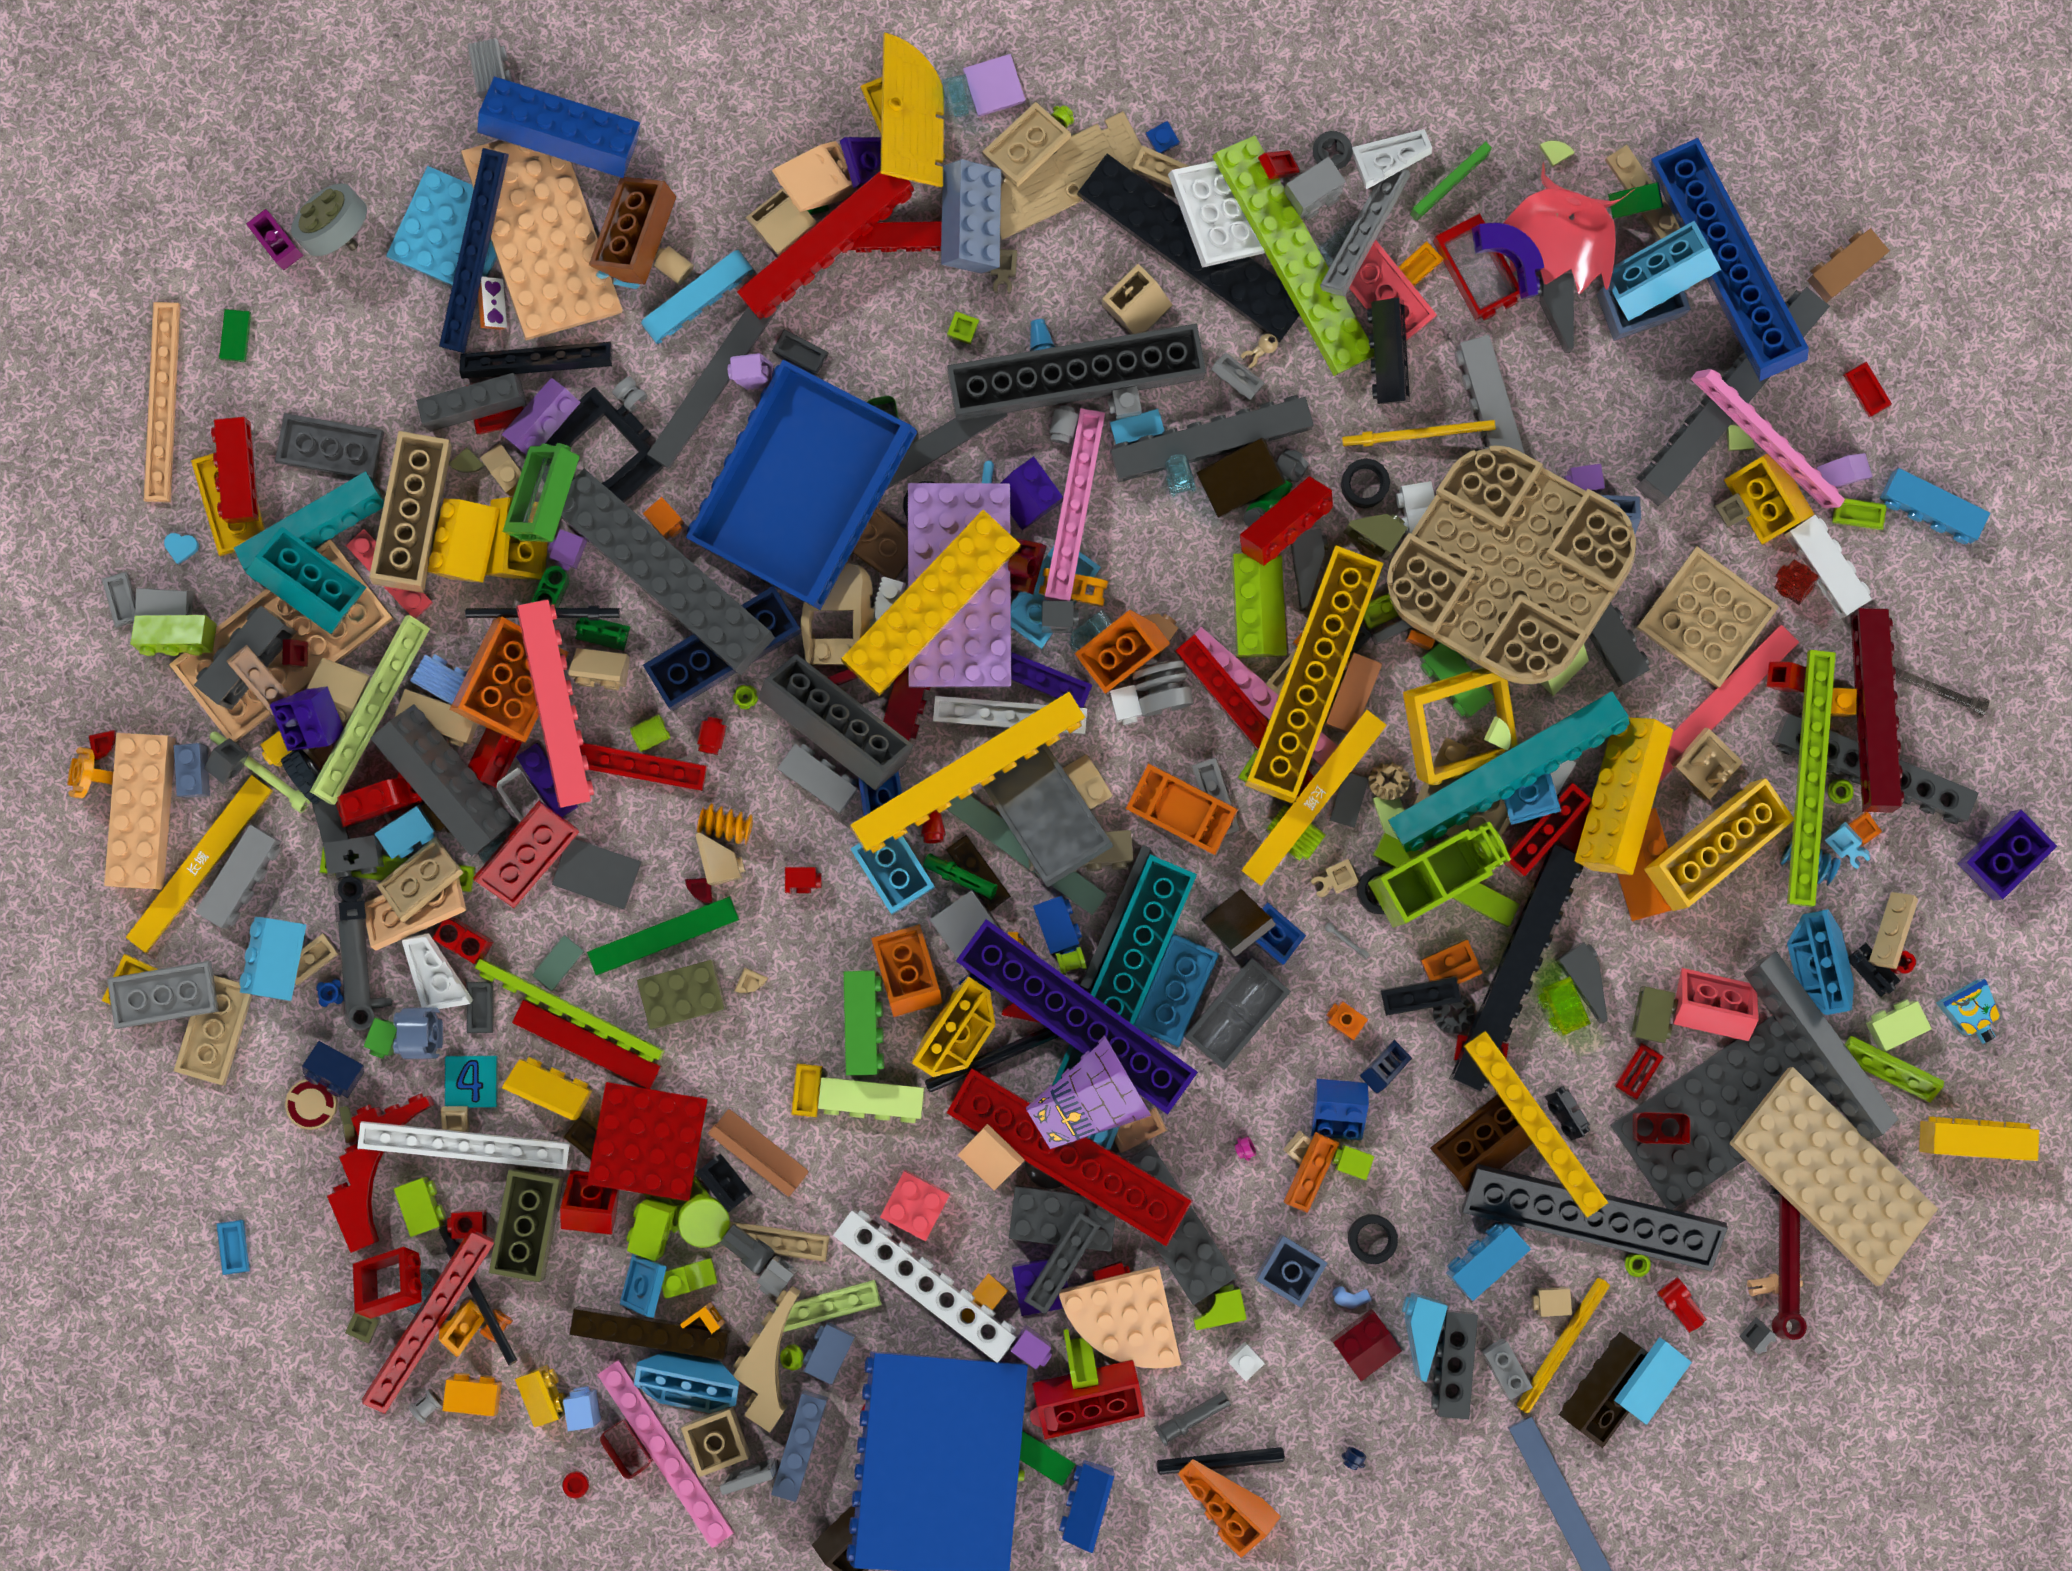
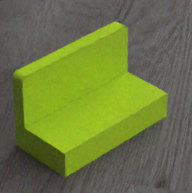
(1080, 1362)

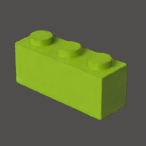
(173, 634)

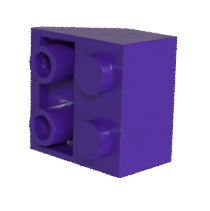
(307, 719)

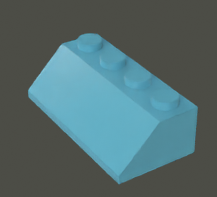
(1662, 270)

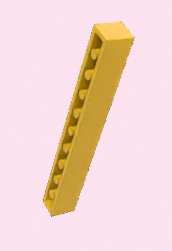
(966, 772)

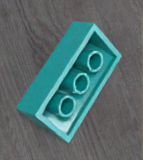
(305, 580)

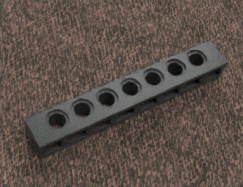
(1960, 797)

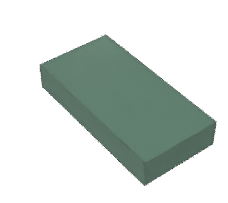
(558, 963)

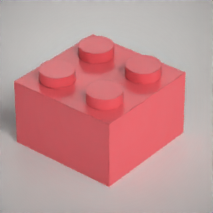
(915, 1205)

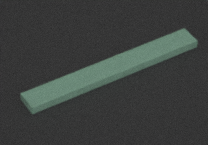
(997, 831)

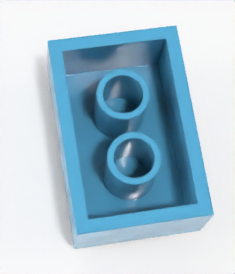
(1487, 1260)

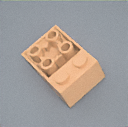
(816, 177)

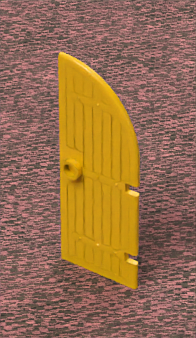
(909, 126)

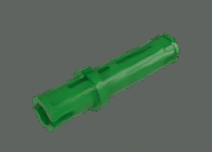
(950, 871)

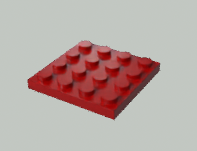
(647, 1141)

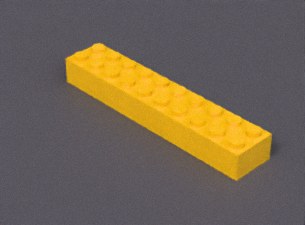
(1314, 674)

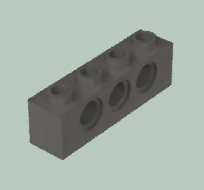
(1459, 1404)

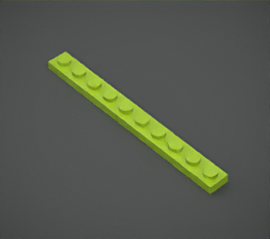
(1811, 778)

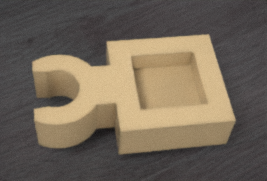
(1339, 877)

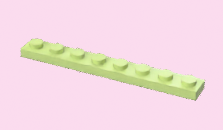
(370, 710)

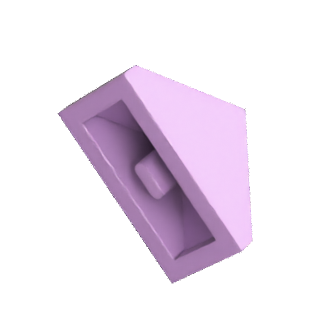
(1846, 470)

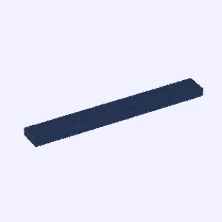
(473, 250)

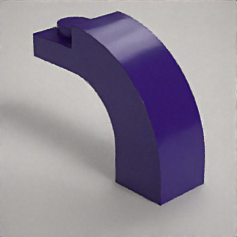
(1517, 247)

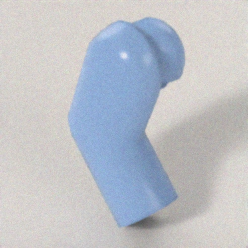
(1350, 1300)

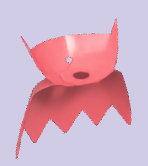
(1565, 244)

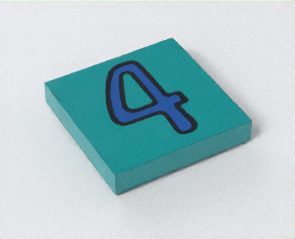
(471, 1081)

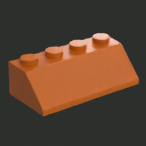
(1638, 889)

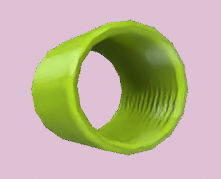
(649, 733)

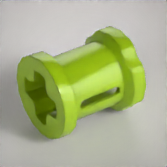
(1071, 961)

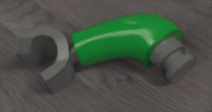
(1292, 467)

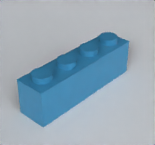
(1934, 506)

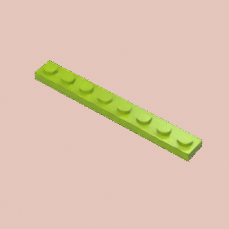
(559, 1006)

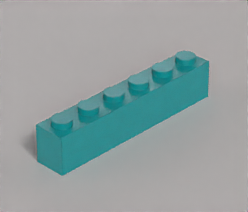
(322, 517)

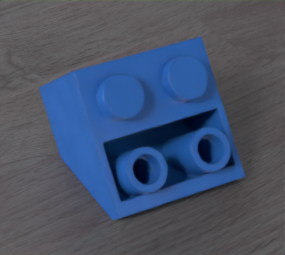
(1340, 1109)

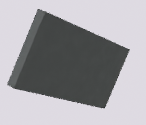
(1047, 816)

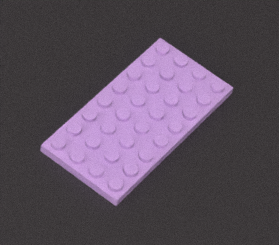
(977, 641)

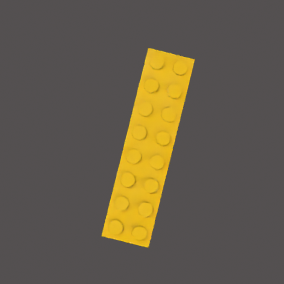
(930, 602)

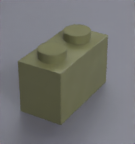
(1653, 1015)

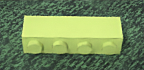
(871, 1098)

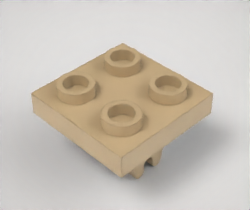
(1707, 763)

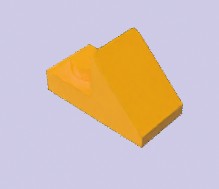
(461, 1328)

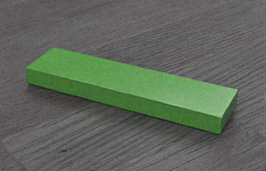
(1451, 181)

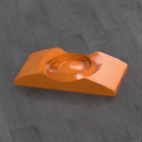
(1182, 809)

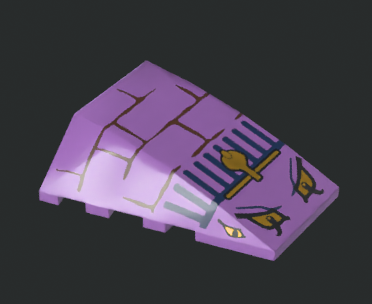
(1087, 1099)

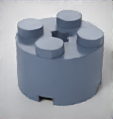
(418, 1033)

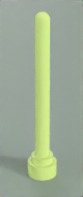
(296, 798)

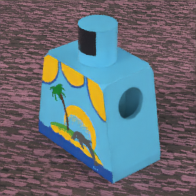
(1972, 1010)

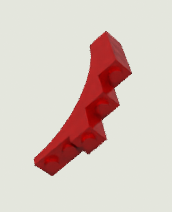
(354, 1203)

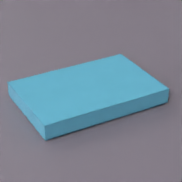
(1652, 1381)

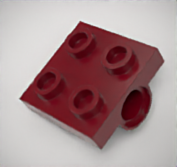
(1025, 566)

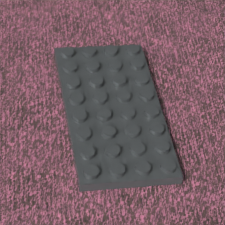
(1718, 1101)

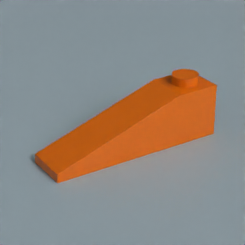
(1238, 1513)

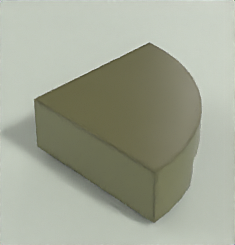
(466, 462)
(347, 1125)

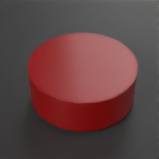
(575, 1484)

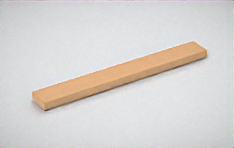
(162, 402)

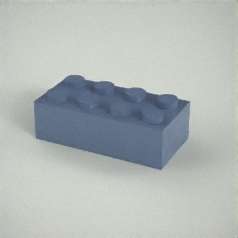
(971, 216)

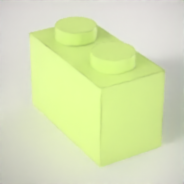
(1898, 1025)

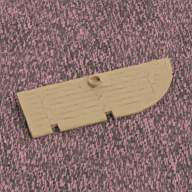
(1062, 175)

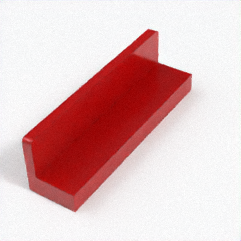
(493, 756)

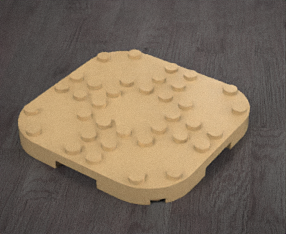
(1511, 565)

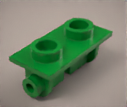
(602, 633)

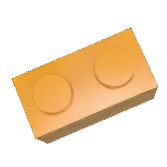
(472, 1395)

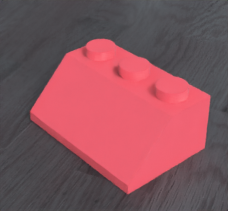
(1716, 1005)

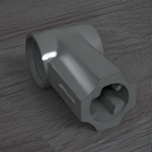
(753, 1253)

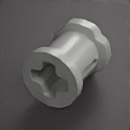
(425, 1406)

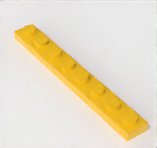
(1535, 1124)

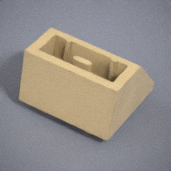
(780, 222)
(1136, 301)
(599, 667)

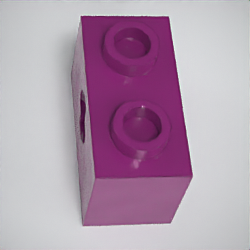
(274, 239)

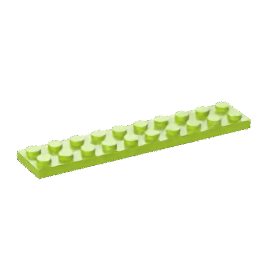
(1293, 256)

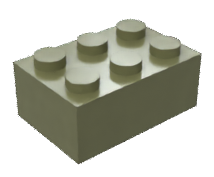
(681, 994)

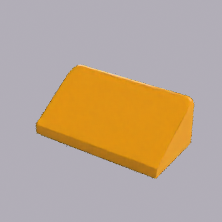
(988, 1293)

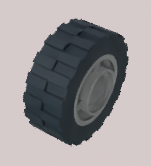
(302, 772)

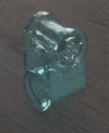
(1179, 475)
(1090, 629)

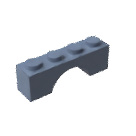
(799, 1446)

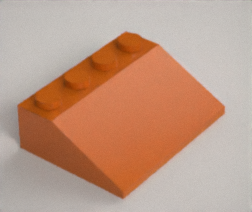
(499, 684)

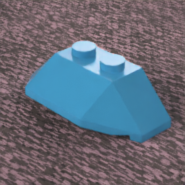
(1822, 962)
(687, 1382)

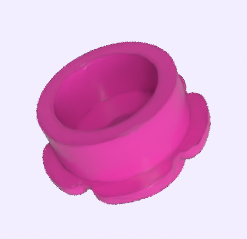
(1245, 1148)

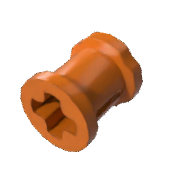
(503, 1321)

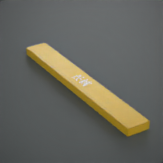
(1313, 798)
(199, 864)

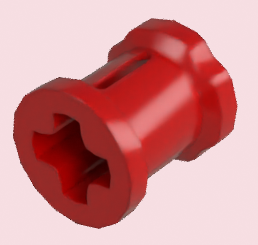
(1908, 966)

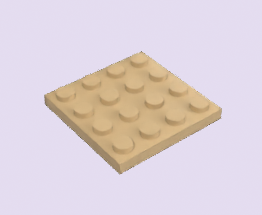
(1707, 617)

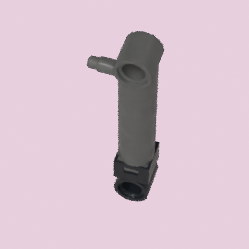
(350, 919)

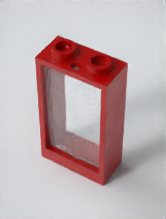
(1482, 277)

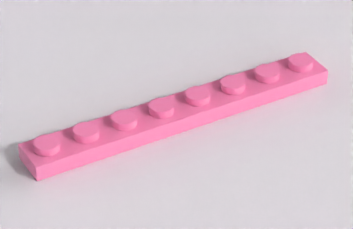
(1769, 440)
(1074, 505)
(1257, 690)
(665, 1453)

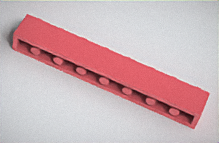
(553, 703)

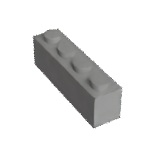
(238, 877)

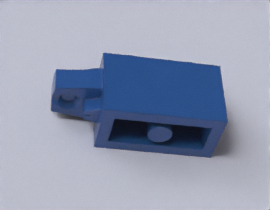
(1056, 925)

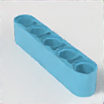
(697, 295)

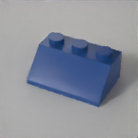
(1087, 1505)

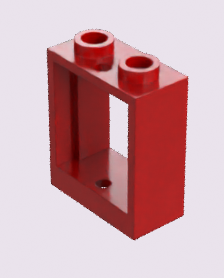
(366, 1284)

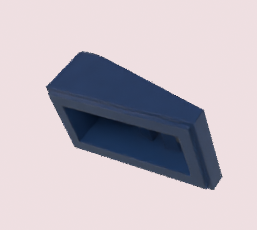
(1375, 1077)

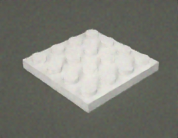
(1213, 215)

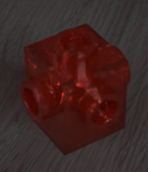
(1795, 581)

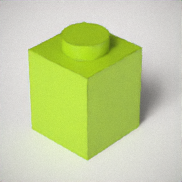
(1353, 1162)

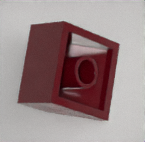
(1366, 1345)

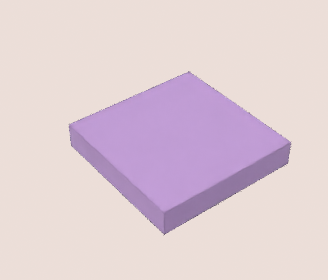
(994, 85)

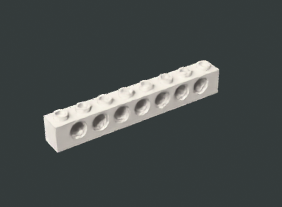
(849, 1235)

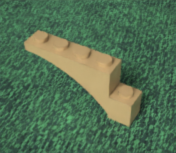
(761, 1365)

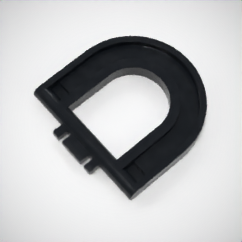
(591, 409)

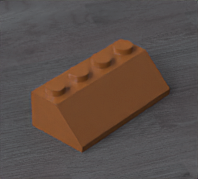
(633, 229)

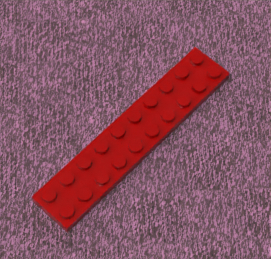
(1078, 1164)

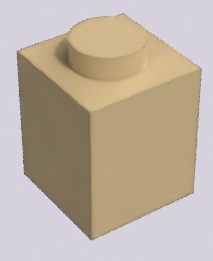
(1552, 1301)

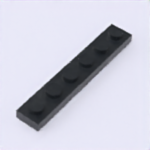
(536, 360)

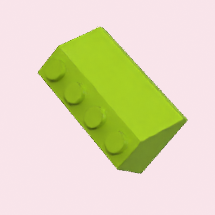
(1258, 607)

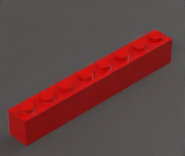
(824, 242)

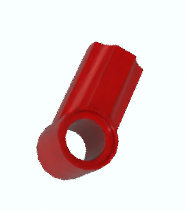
(1680, 1303)

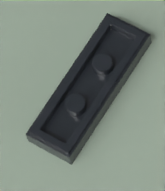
(1421, 995)

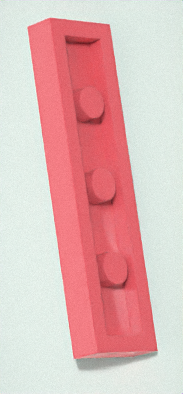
(363, 548)

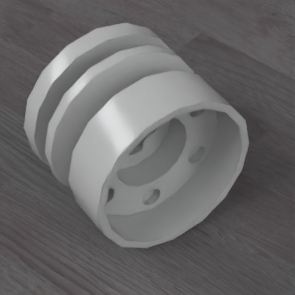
(1162, 687)

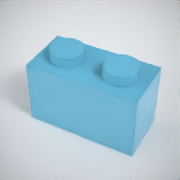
(406, 831)

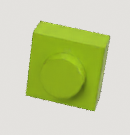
(963, 328)

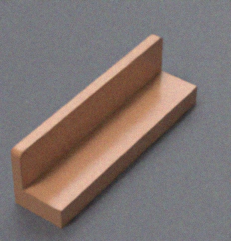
(758, 1152)

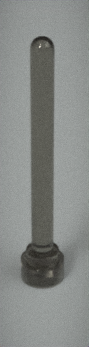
(1977, 705)

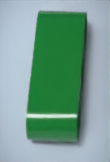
(546, 588)

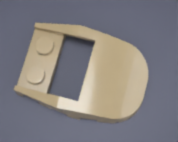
(849, 593)

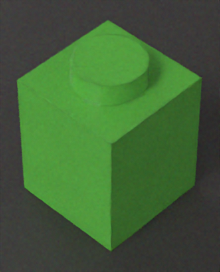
(381, 1038)

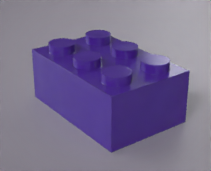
(2007, 855)

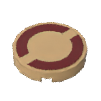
(310, 1105)

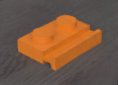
(1452, 961)

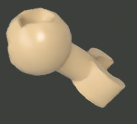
(1264, 346)

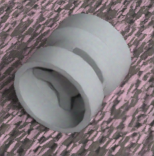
(629, 393)

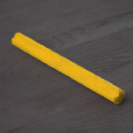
(1563, 1344)

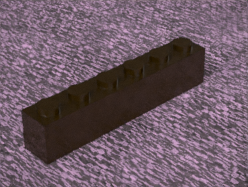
(649, 1332)

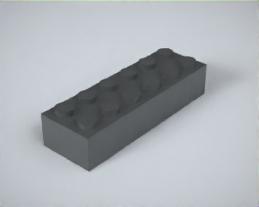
(835, 721)
(442, 779)
(1191, 1252)

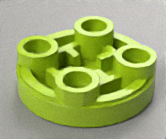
(703, 1221)

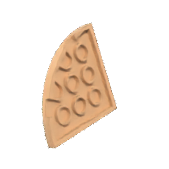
(1125, 1318)

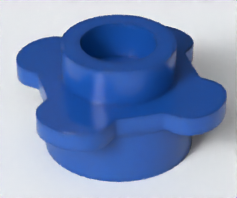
(324, 998)

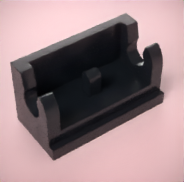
(724, 1182)

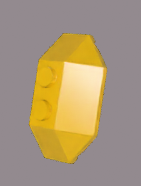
(957, 1031)

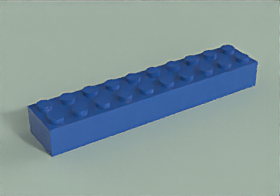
(1744, 282)

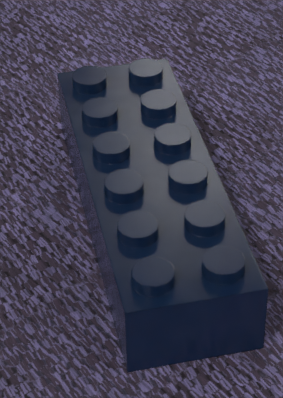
(693, 668)

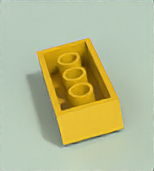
(1986, 1140)

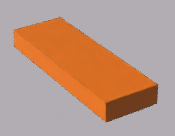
(1311, 1172)

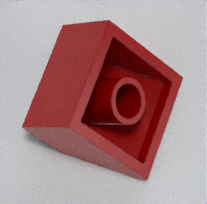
(588, 1206)

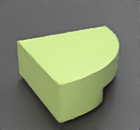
(1556, 151)
(1738, 439)
(1499, 734)

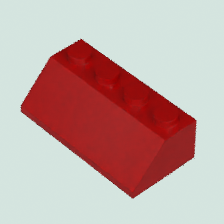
(1090, 1407)

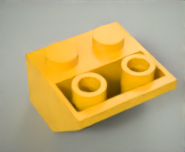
(541, 1395)

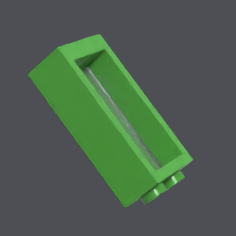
(541, 493)

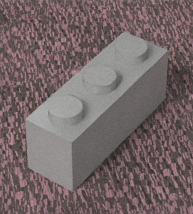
(818, 777)

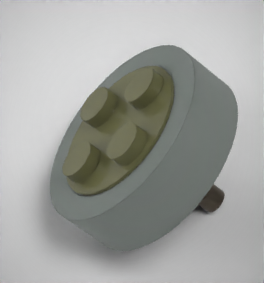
(329, 220)

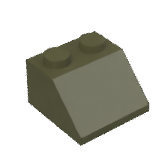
(1377, 533)

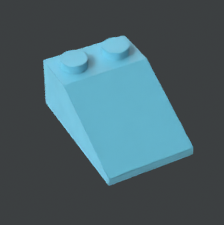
(1423, 1324)

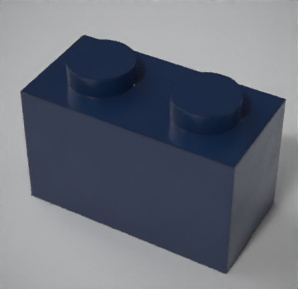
(332, 1070)

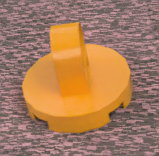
(83, 772)

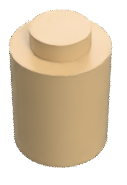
(673, 264)

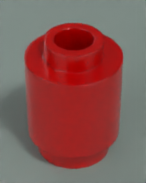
(711, 736)

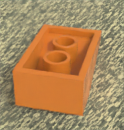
(906, 970)

